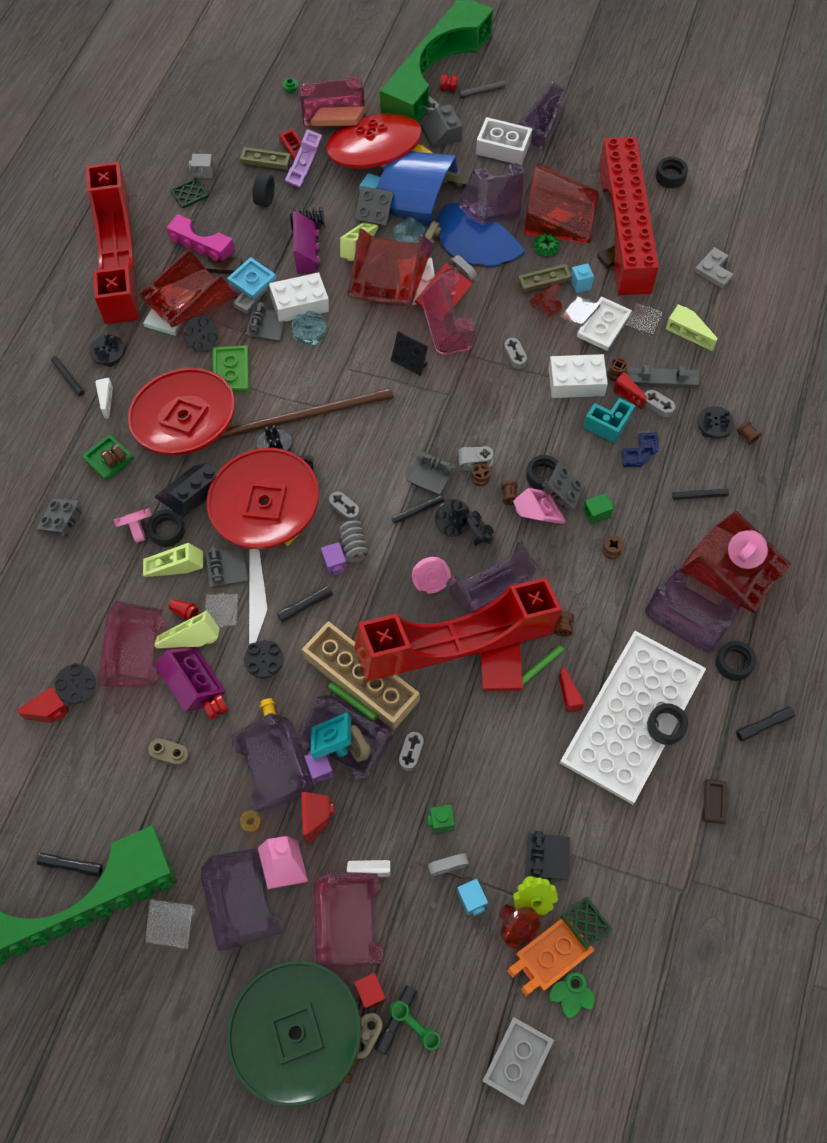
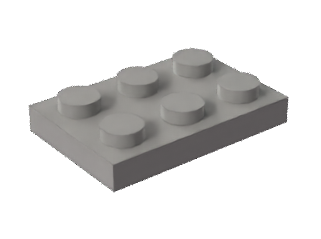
(518, 1061)

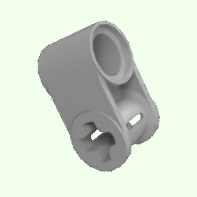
(473, 455)

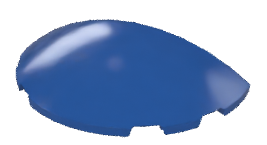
(474, 241)

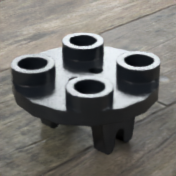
(207, 329)
(110, 343)
(707, 422)
(274, 439)
(445, 521)
(483, 531)
(254, 658)
(68, 691)

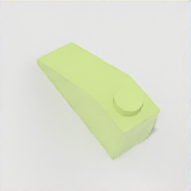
(349, 241)
(689, 326)
(174, 561)
(191, 633)

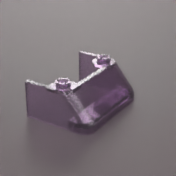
(493, 581)

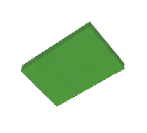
(233, 366)

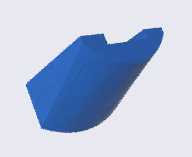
(416, 183)

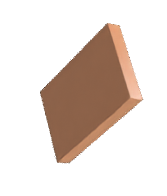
(338, 116)

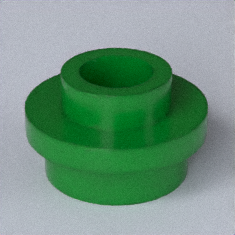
(290, 85)

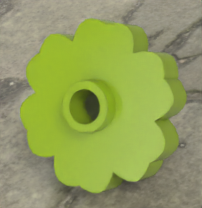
(536, 894)

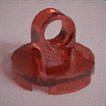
(547, 297)
(519, 925)

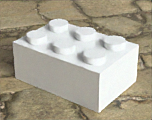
(503, 141)
(299, 296)
(577, 376)

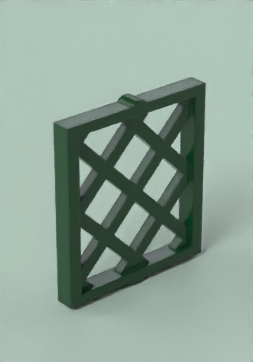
(191, 201)
(597, 937)

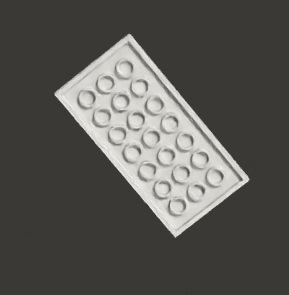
(613, 738)

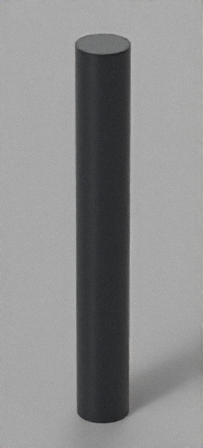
(67, 376)
(700, 494)
(417, 509)

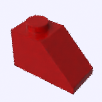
(44, 707)

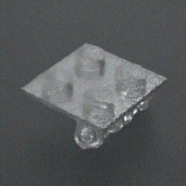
(169, 923)

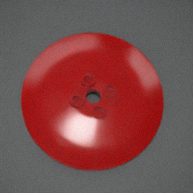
(374, 140)
(162, 401)
(256, 476)

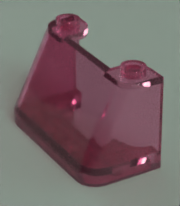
(330, 93)
(447, 331)
(129, 646)
(345, 920)

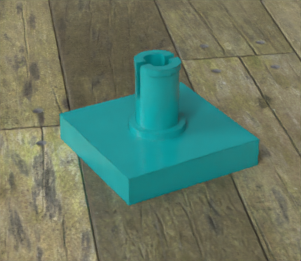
(331, 737)

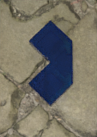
(639, 456)

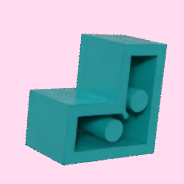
(609, 423)

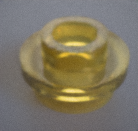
(247, 815)

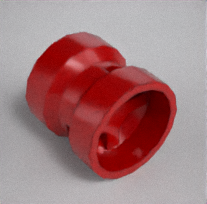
(449, 82)
(214, 707)

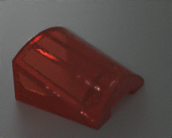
(560, 206)
(387, 269)
(185, 291)
(714, 568)

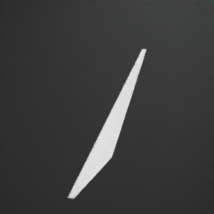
(257, 596)

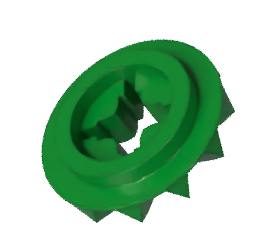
(542, 249)

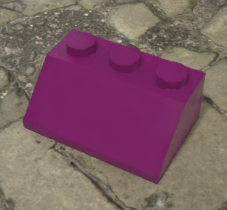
(305, 244)
(189, 677)

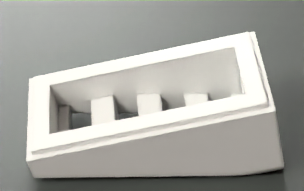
(104, 391)

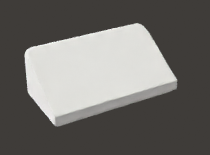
(381, 867)

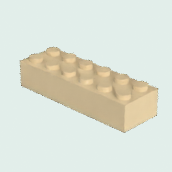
(336, 658)

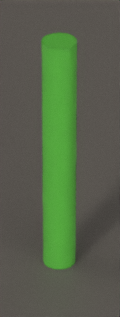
(542, 663)
(353, 701)

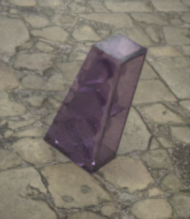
(543, 114)

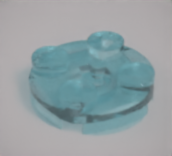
(409, 226)
(309, 336)

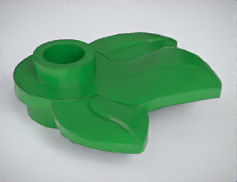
(572, 998)

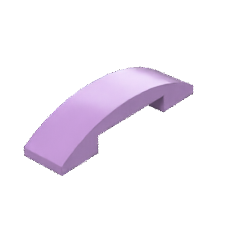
(304, 158)

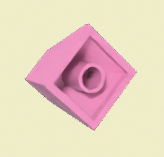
(538, 505)
(282, 862)

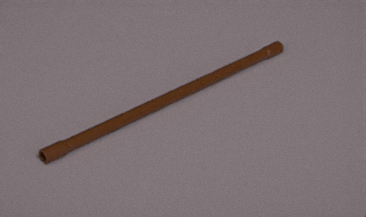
(310, 412)

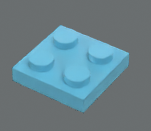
(251, 278)

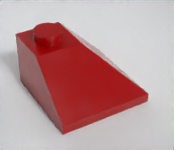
(315, 815)

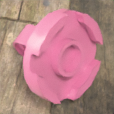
(134, 522)
(748, 549)
(431, 575)

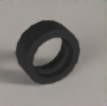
(671, 163)
(263, 189)
(540, 460)
(163, 515)
(742, 648)
(671, 709)

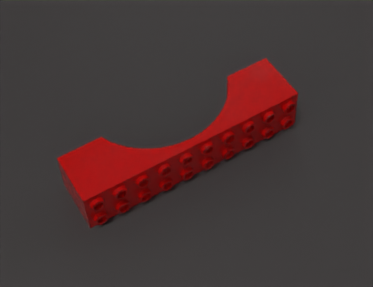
(634, 240)
(115, 277)
(397, 646)

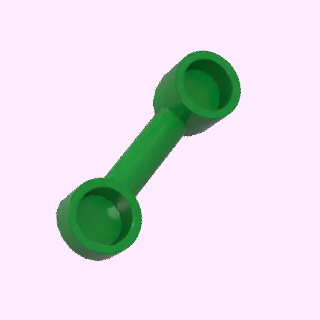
(427, 1036)

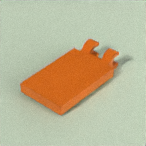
(549, 957)

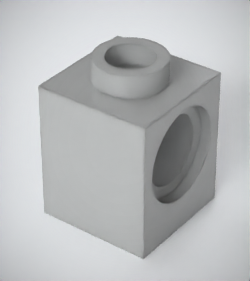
(201, 165)

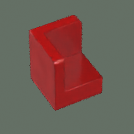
(370, 991)

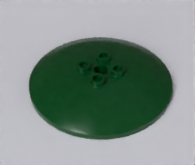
(261, 1027)

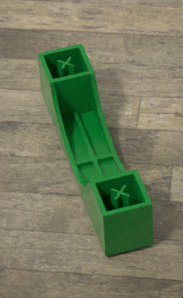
(459, 31)
(133, 872)

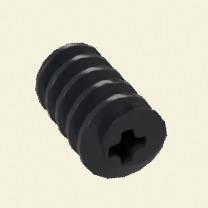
(317, 217)

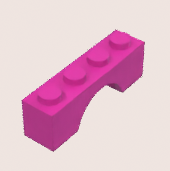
(215, 246)

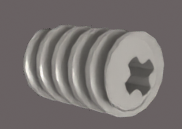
(352, 541)

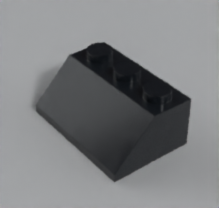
(188, 489)

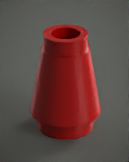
(183, 609)

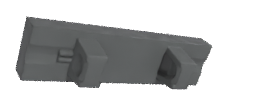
(663, 377)

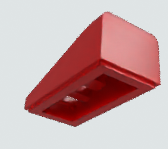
(287, 135)
(629, 390)
(571, 696)

